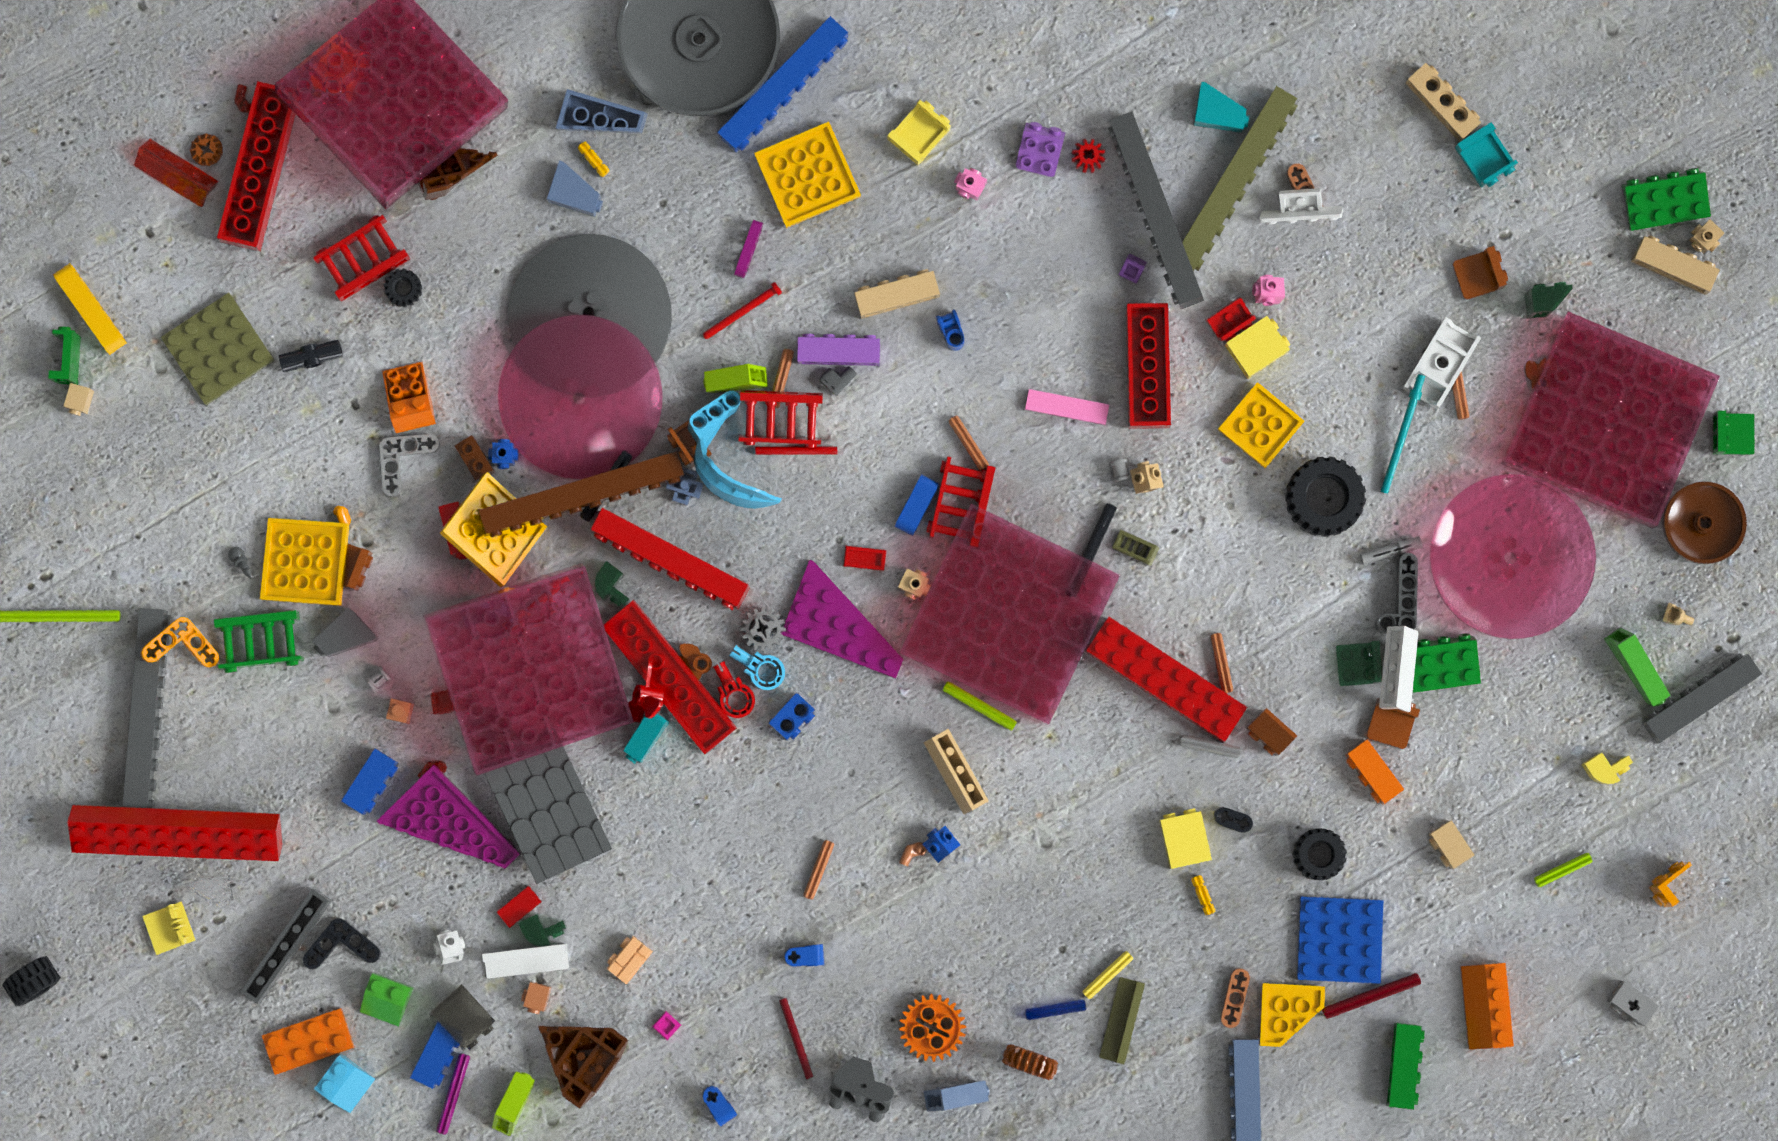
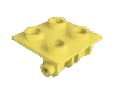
(169, 928)

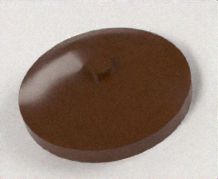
(1704, 522)

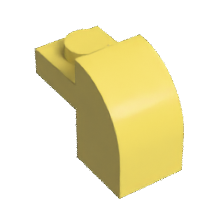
(1604, 773)

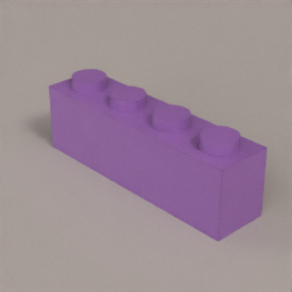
(838, 351)

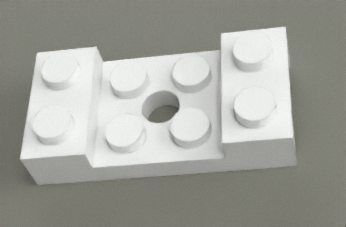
(1453, 345)

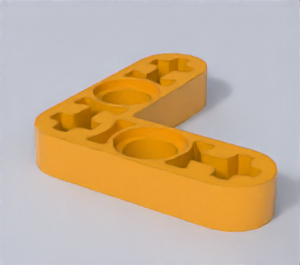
(185, 637)

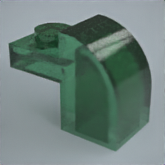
(605, 584)
(537, 934)

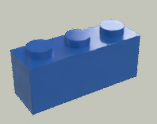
(370, 782)
(435, 1058)

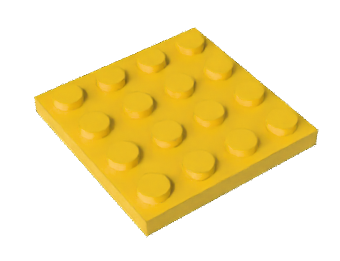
(807, 174)
(494, 556)
(304, 561)

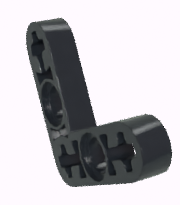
(336, 938)

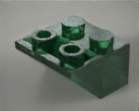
(1543, 300)

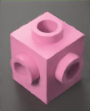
(974, 190)
(1269, 290)

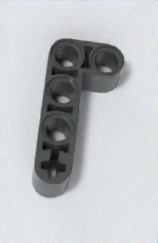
(1402, 593)

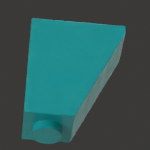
(1219, 111)
(645, 738)

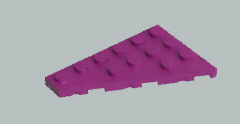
(831, 623)
(444, 815)

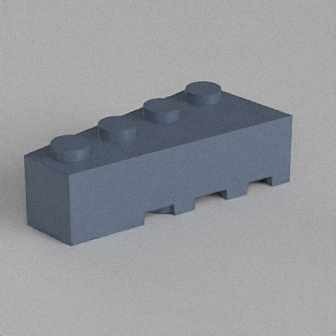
(593, 114)

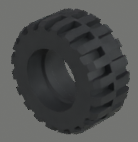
(1348, 480)

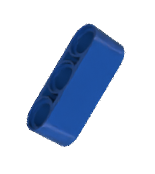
(917, 505)

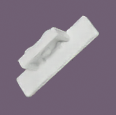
(1301, 205)

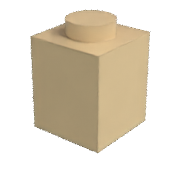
(78, 399)

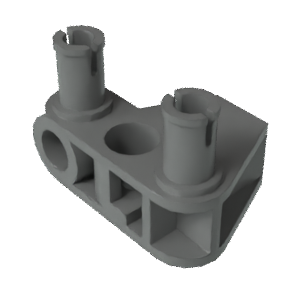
(858, 1080)

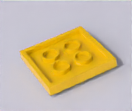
(1261, 425)

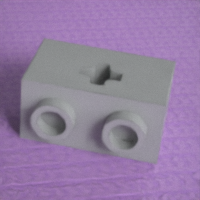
(1644, 1006)

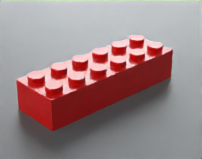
(1148, 366)

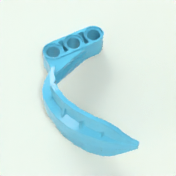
(710, 474)

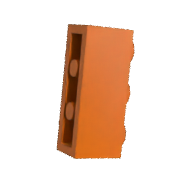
(1373, 772)

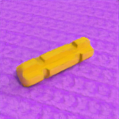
(593, 159)
(1203, 895)

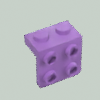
(1040, 149)

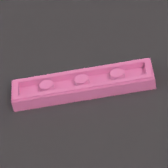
(1067, 407)

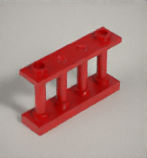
(362, 278)
(771, 398)
(981, 496)

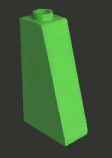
(1637, 666)

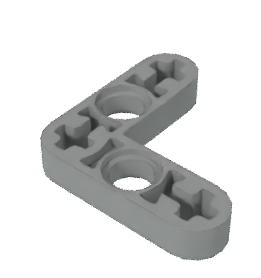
(394, 456)

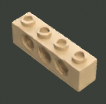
(1431, 99)

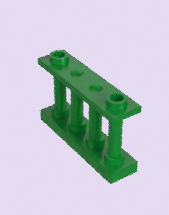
(267, 621)

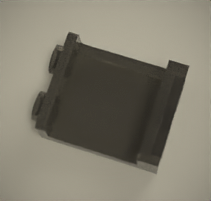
(463, 1018)

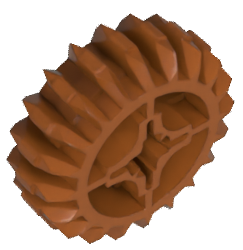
(1030, 1062)

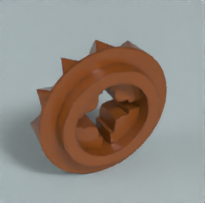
(209, 158)

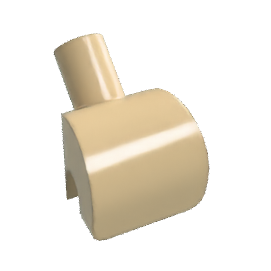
(1676, 615)

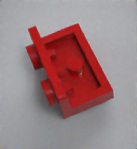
(1230, 320)

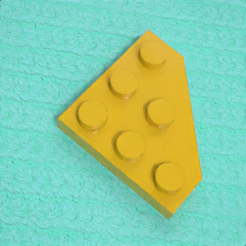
(1287, 1010)

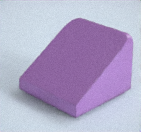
(1132, 268)

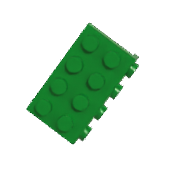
(1666, 199)
(1446, 663)

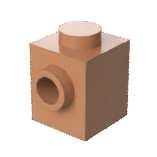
(536, 997)

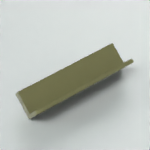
(1122, 1020)

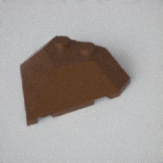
(452, 172)
(582, 1058)

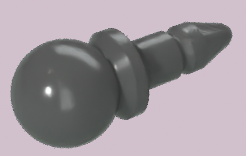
(239, 559)

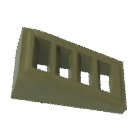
(1152, 553)

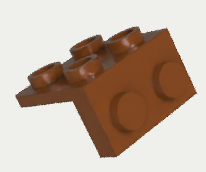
(1480, 273)
(685, 443)
(356, 564)
(1392, 725)

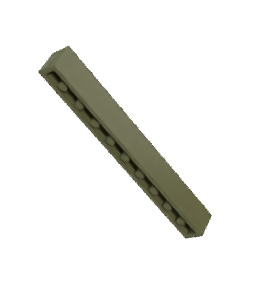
(1237, 175)

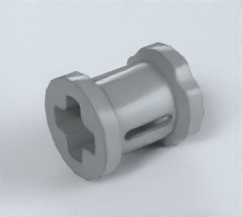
(1120, 471)
(380, 672)

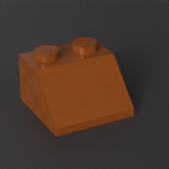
(1271, 732)

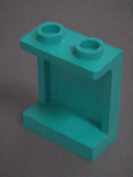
(1486, 156)

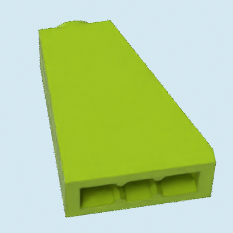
(735, 378)
(513, 1103)

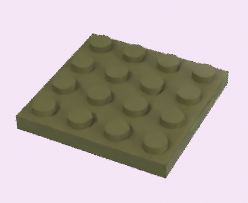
(217, 349)

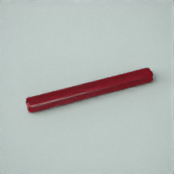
(1371, 996)

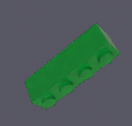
(1404, 1066)

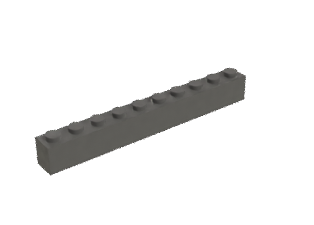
(1156, 210)
(144, 712)

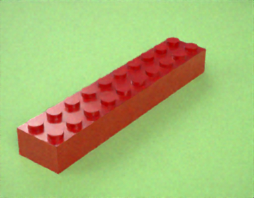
(175, 833)

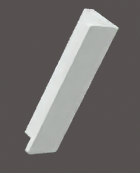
(1398, 668)
(526, 961)

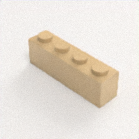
(1675, 265)
(897, 294)
(956, 771)

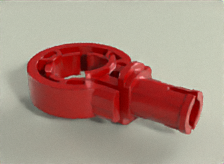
(726, 679)

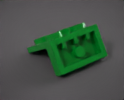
(1733, 433)

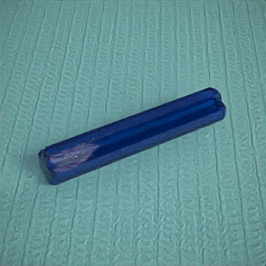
(1055, 1009)

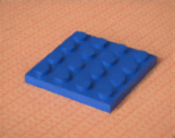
(1340, 940)

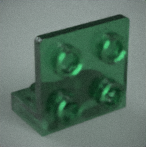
(1359, 663)

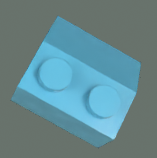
(344, 1083)

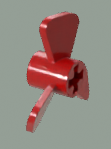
(645, 699)

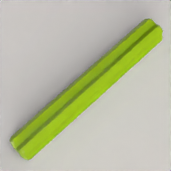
(979, 705)

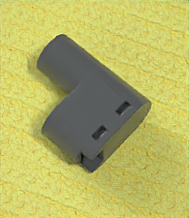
(836, 383)

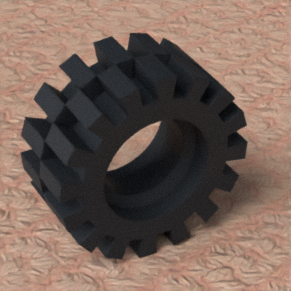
(403, 300)

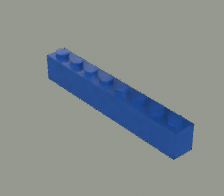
(783, 84)

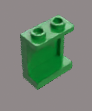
(70, 357)

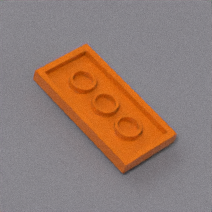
(308, 1041)

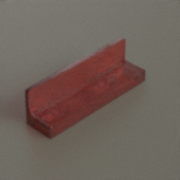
(174, 172)

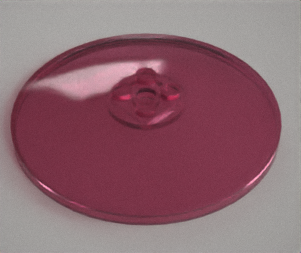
(589, 358)
(1550, 550)

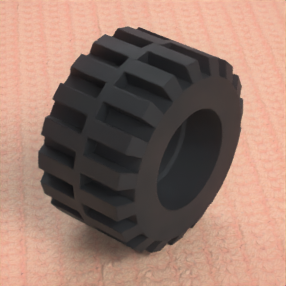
(1337, 849)
(31, 981)

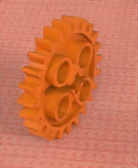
(923, 1044)

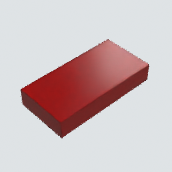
(864, 558)
(519, 906)

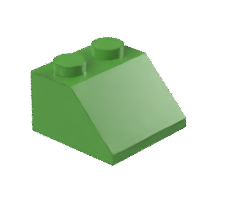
(386, 999)

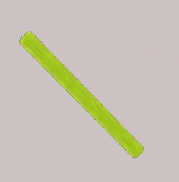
(61, 616)

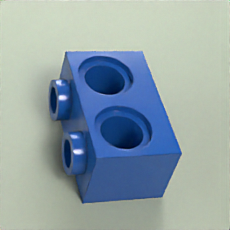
(788, 713)

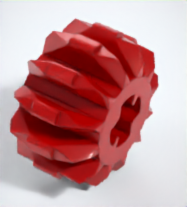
(1088, 163)

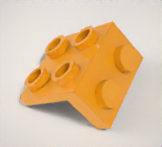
(1661, 892)

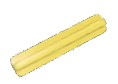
(1108, 974)

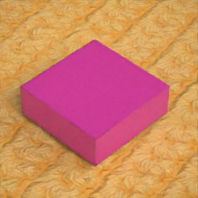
(666, 1025)

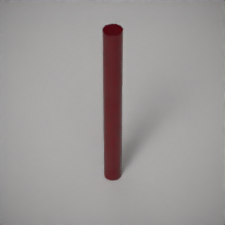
(796, 1038)

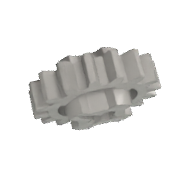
(772, 626)

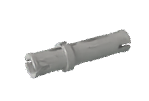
(1415, 543)

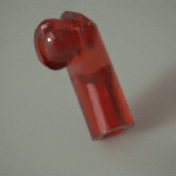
(240, 100)
(440, 764)

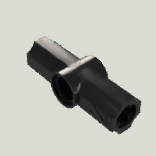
(310, 356)

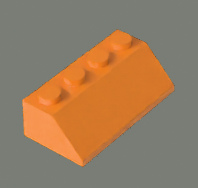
(1487, 1006)

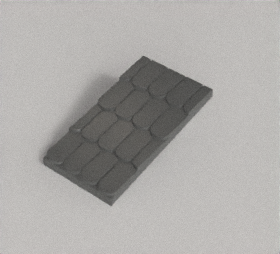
(548, 813)

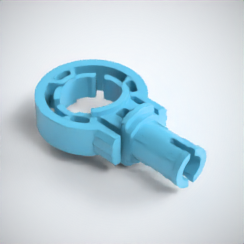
(747, 659)

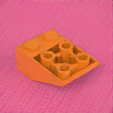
(408, 397)

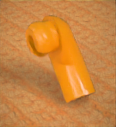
(342, 514)

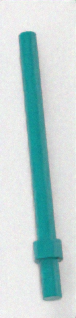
(1414, 395)

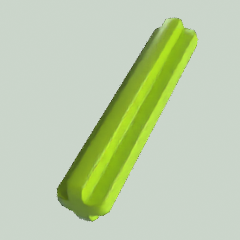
(1563, 869)

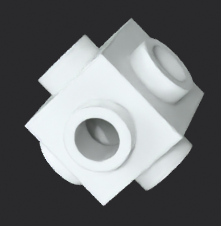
(449, 946)

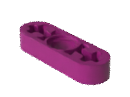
(748, 249)

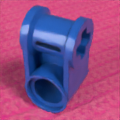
(950, 326)
(809, 955)
(721, 1108)

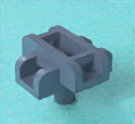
(686, 487)

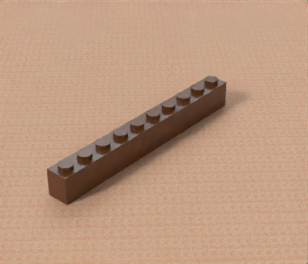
(581, 493)

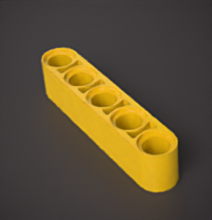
(89, 308)

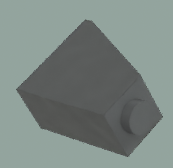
(344, 634)

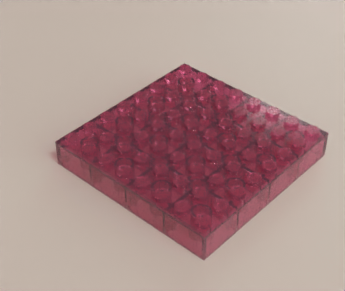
(391, 97)
(1610, 420)
(1009, 614)
(528, 668)

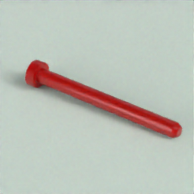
(743, 310)

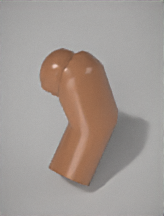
(911, 851)

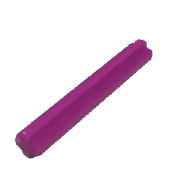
(453, 1093)

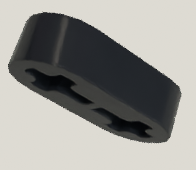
(1231, 824)

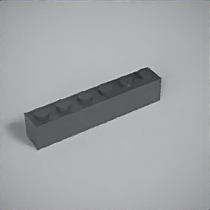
(1701, 698)
(286, 946)

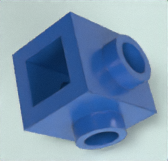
(503, 462)
(941, 843)

